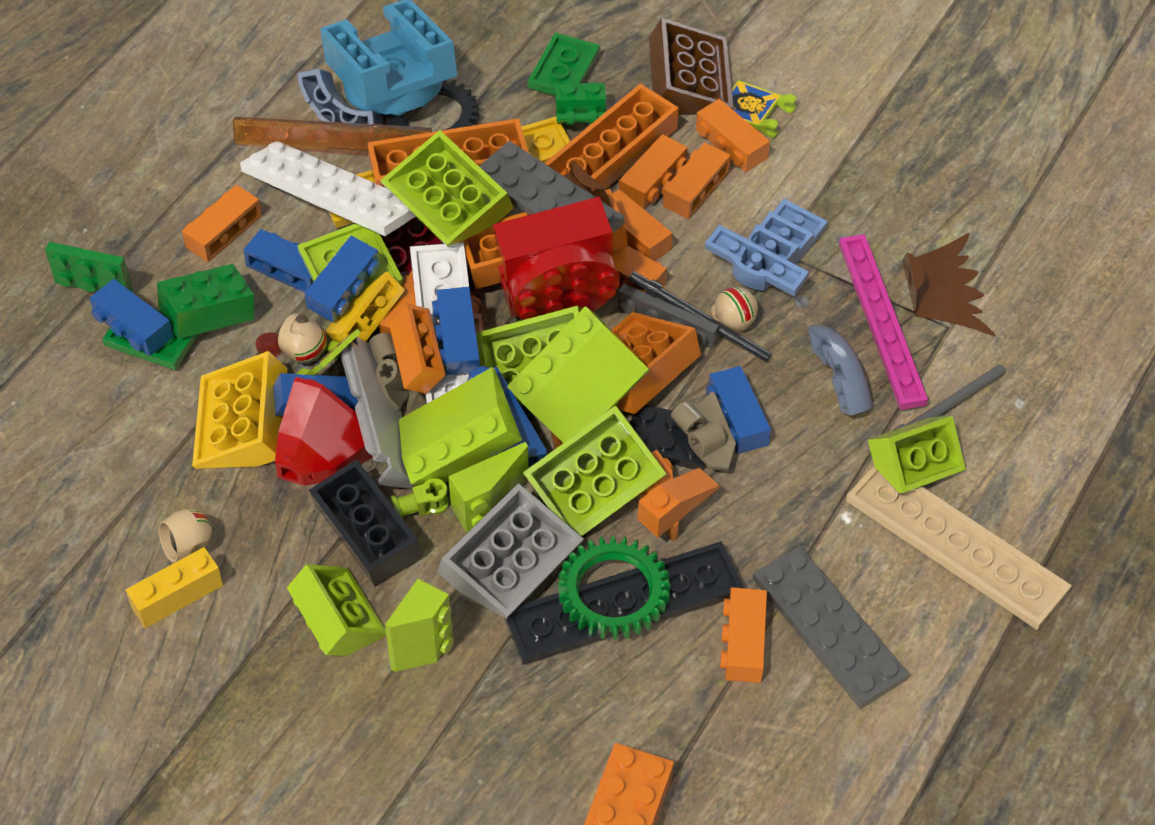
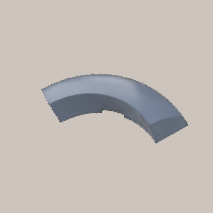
(327, 103)
(848, 374)

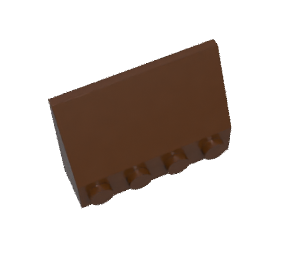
(689, 66)

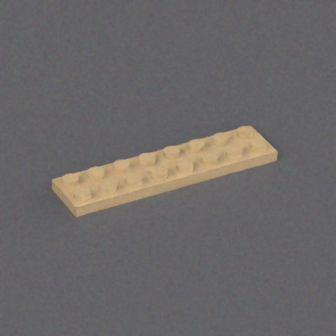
(962, 547)

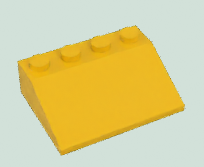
(238, 414)

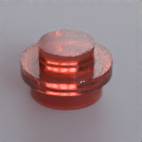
(268, 342)

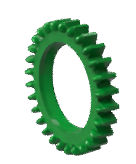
(649, 565)

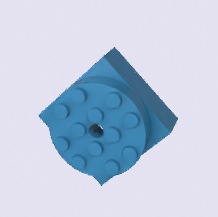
(394, 68)

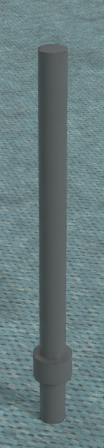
(960, 395)

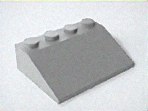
(509, 552)

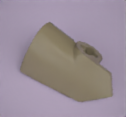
(388, 369)
(706, 431)

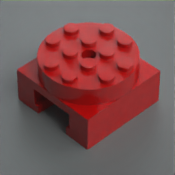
(557, 259)

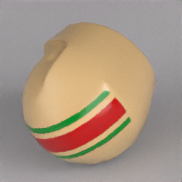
(735, 308)
(302, 341)
(190, 530)

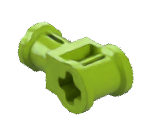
(423, 499)

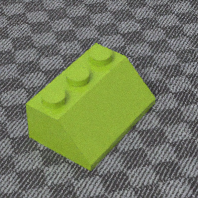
(918, 453)
(335, 609)
(419, 628)

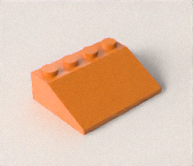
(662, 347)

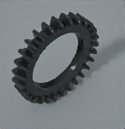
(467, 101)

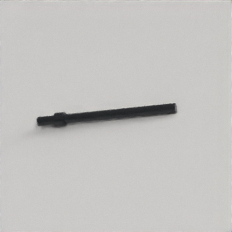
(655, 289)

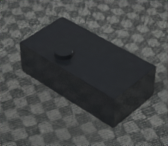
(366, 522)

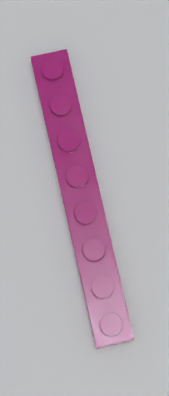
(883, 322)

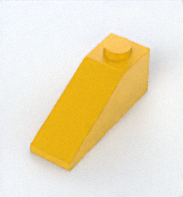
(367, 309)

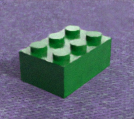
(205, 300)

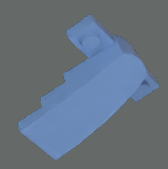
(771, 249)

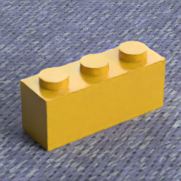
(174, 587)

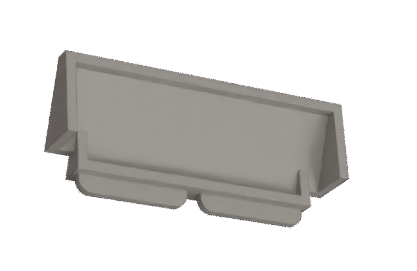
(375, 414)

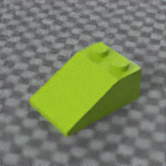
(485, 484)

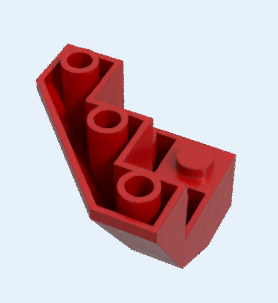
(316, 435)

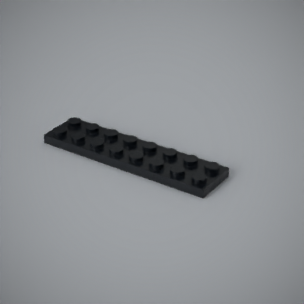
(695, 582)

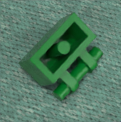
(579, 102)

